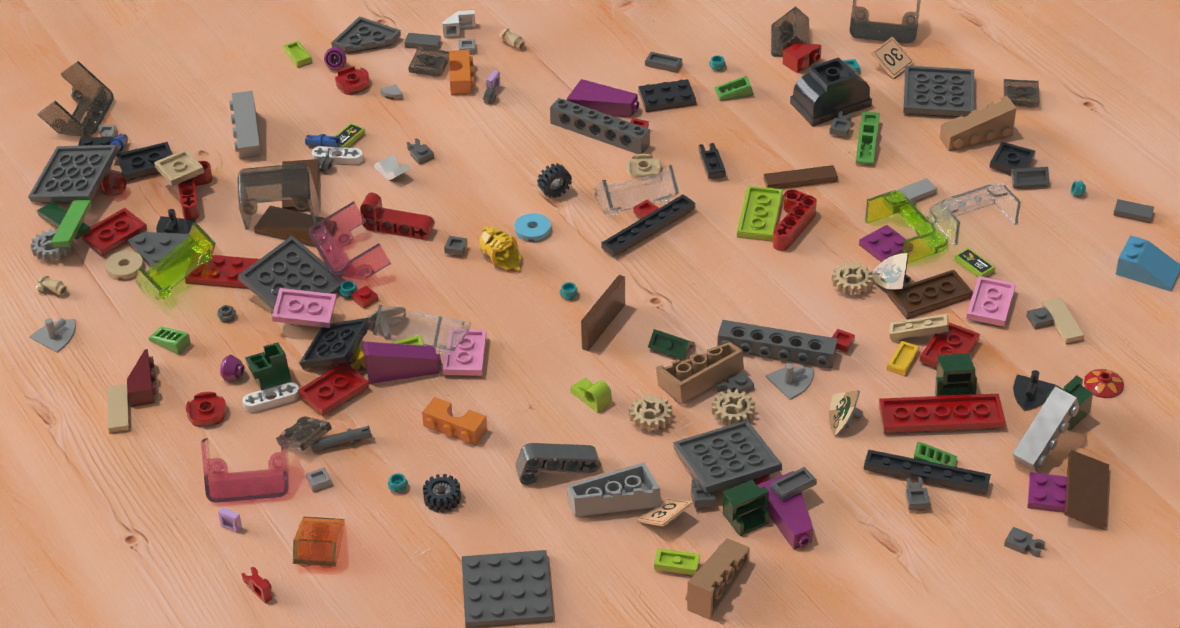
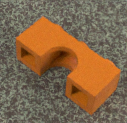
(461, 72)
(467, 428)

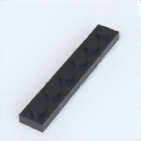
(648, 225)
(928, 471)

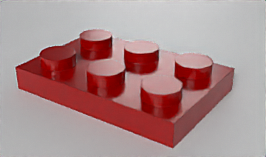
(114, 231)
(955, 341)
(333, 388)

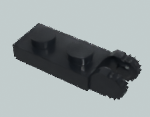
(712, 162)

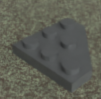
(365, 34)
(154, 245)

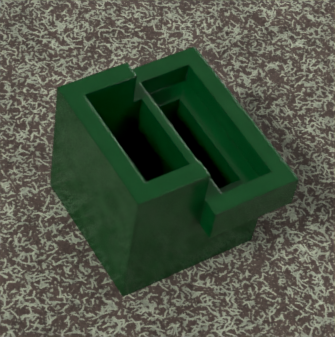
(269, 367)
(955, 375)
(1083, 396)
(746, 506)

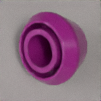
(335, 58)
(231, 368)

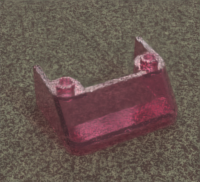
(335, 233)
(246, 485)

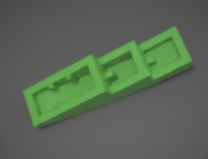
(867, 138)

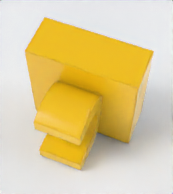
(358, 359)

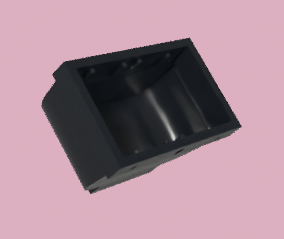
(828, 90)

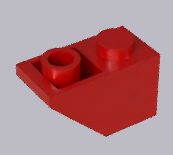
(801, 56)

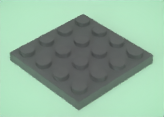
(938, 91)
(73, 173)
(289, 267)
(727, 456)
(506, 589)

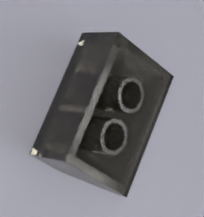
(789, 30)

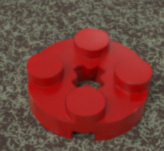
(359, 82)
(213, 415)

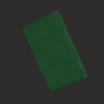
(670, 344)

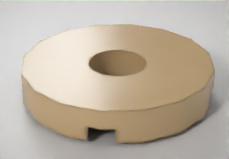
(634, 166)
(130, 258)

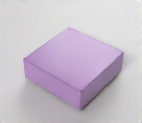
(493, 80)
(230, 519)

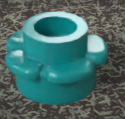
(717, 62)
(1078, 188)
(347, 288)
(569, 290)
(397, 482)

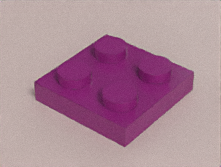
(883, 243)
(1047, 492)

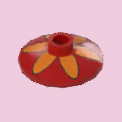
(1104, 383)

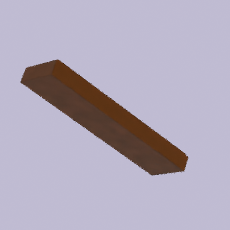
(800, 177)

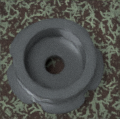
(489, 95)
(325, 163)
(226, 313)

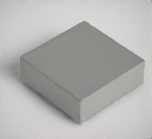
(468, 45)
(318, 479)

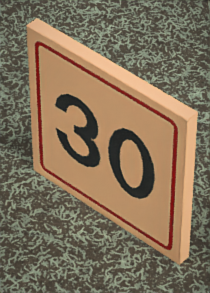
(892, 57)
(668, 511)

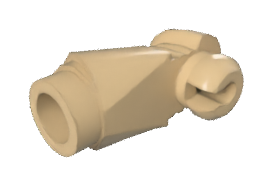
(512, 39)
(52, 285)

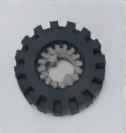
(549, 186)
(442, 484)

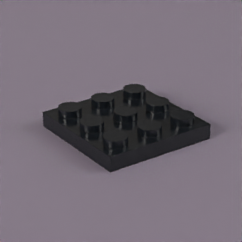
(335, 343)

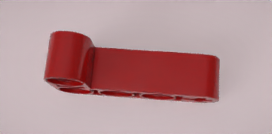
(188, 192)
(801, 211)
(394, 221)

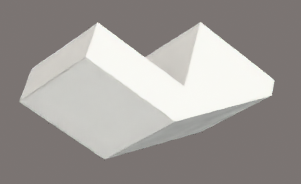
(459, 20)
(390, 168)

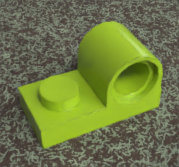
(595, 395)

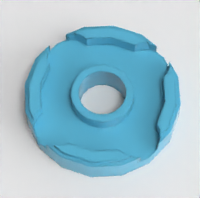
(523, 225)

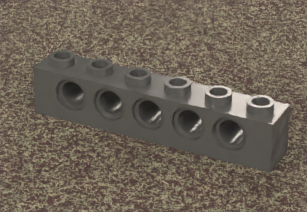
(600, 126)
(779, 343)

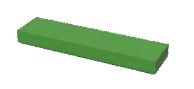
(71, 223)

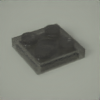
(429, 62)
(1022, 92)
(305, 432)

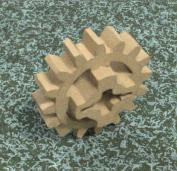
(852, 278)
(733, 407)
(650, 412)

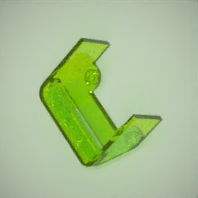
(929, 238)
(177, 264)

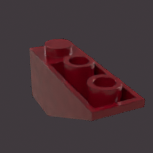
(140, 381)

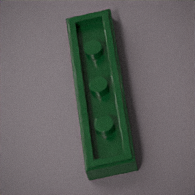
(55, 215)

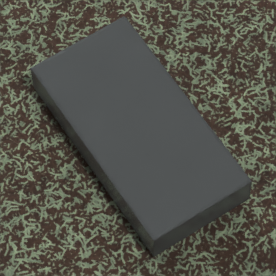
(417, 40)
(663, 62)
(1030, 176)
(1133, 211)
(793, 484)

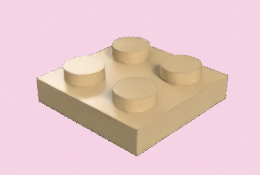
(179, 167)

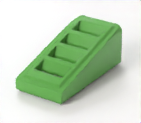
(739, 88)
(182, 339)
(927, 452)

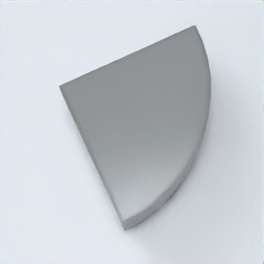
(392, 91)
(107, 130)

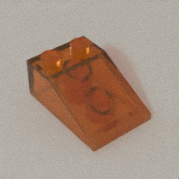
(318, 542)

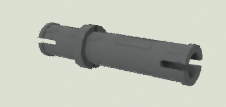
(349, 436)

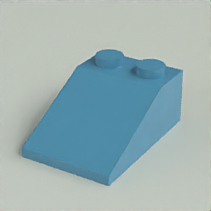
(1147, 264)

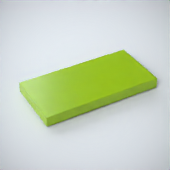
(759, 213)

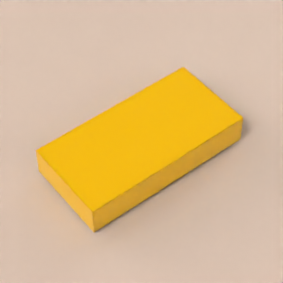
(903, 358)

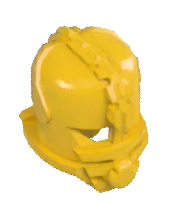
(501, 248)

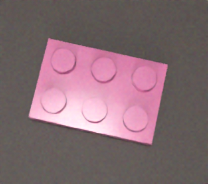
(991, 301)
(304, 307)
(468, 356)

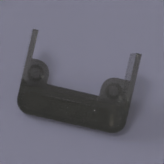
(879, 31)
(92, 100)
(276, 184)

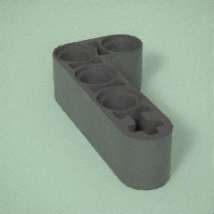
(555, 457)

